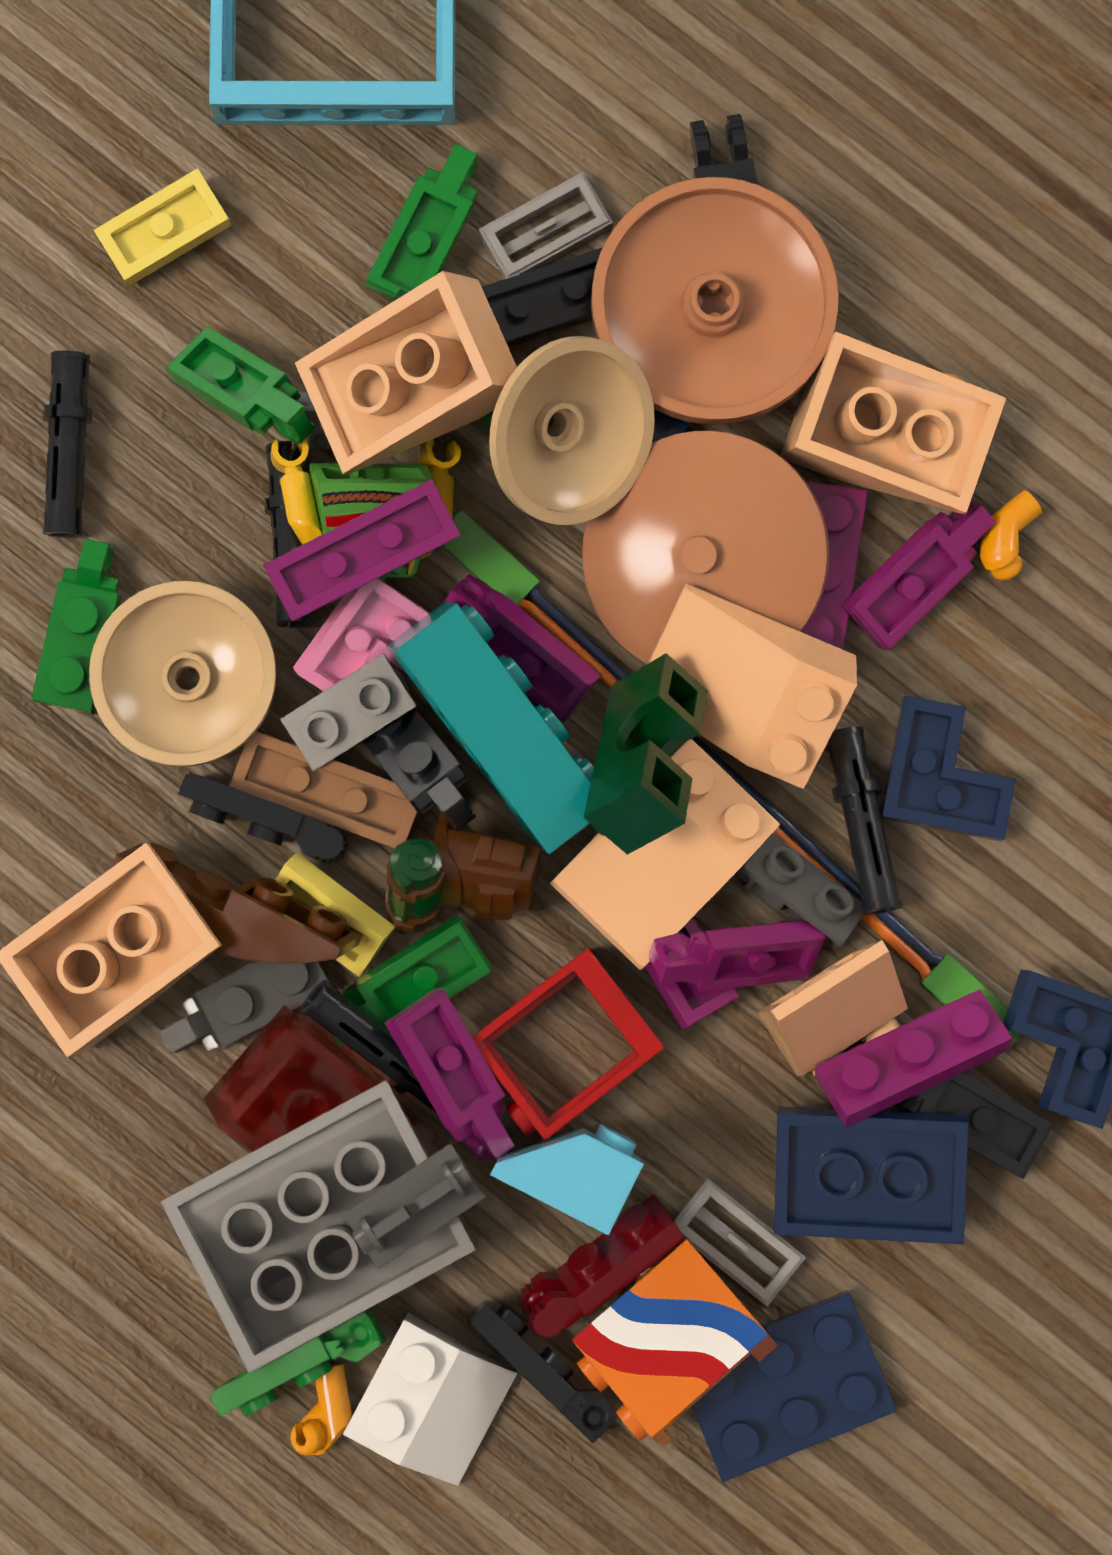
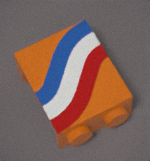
(669, 1342)

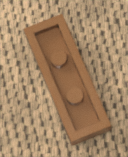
(332, 793)

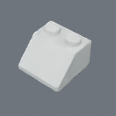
(430, 1402)

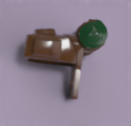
(459, 871)

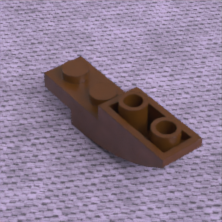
(260, 916)

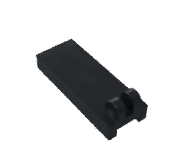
(544, 298)

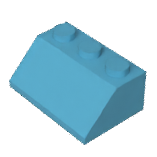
(576, 1173)

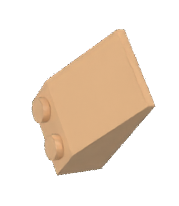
(408, 372)
(893, 426)
(767, 685)
(674, 876)
(108, 951)
(837, 1008)

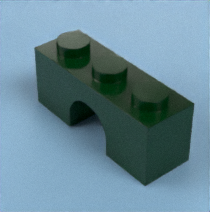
(634, 783)

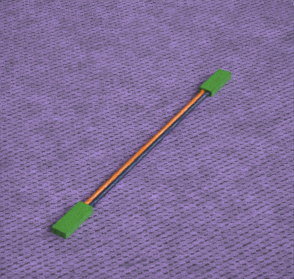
(504, 573)

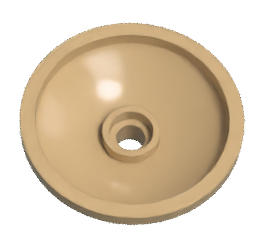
(596, 434)
(148, 648)

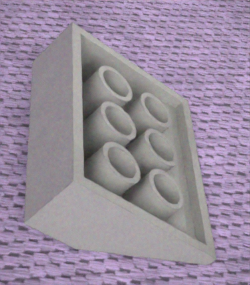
(275, 1232)

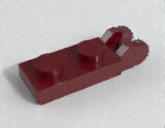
(600, 1268)

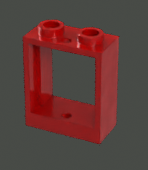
(618, 1009)

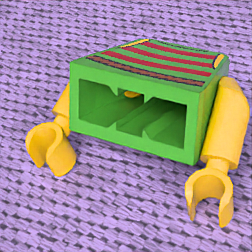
(330, 498)

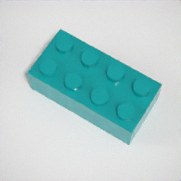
(496, 723)

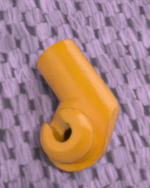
(1001, 542)
(327, 1418)

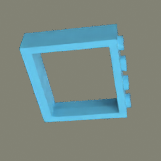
(329, 101)

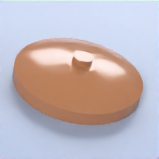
(717, 298)
(709, 517)

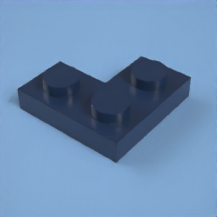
(927, 787)
(1081, 1032)

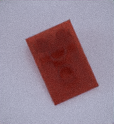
(286, 1081)

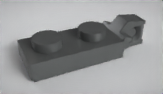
(242, 1003)

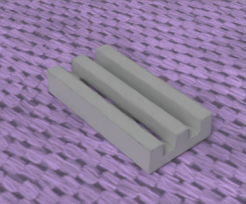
(502, 253)
(779, 1276)

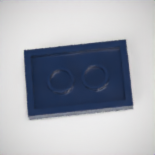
(873, 1180)
(800, 1394)

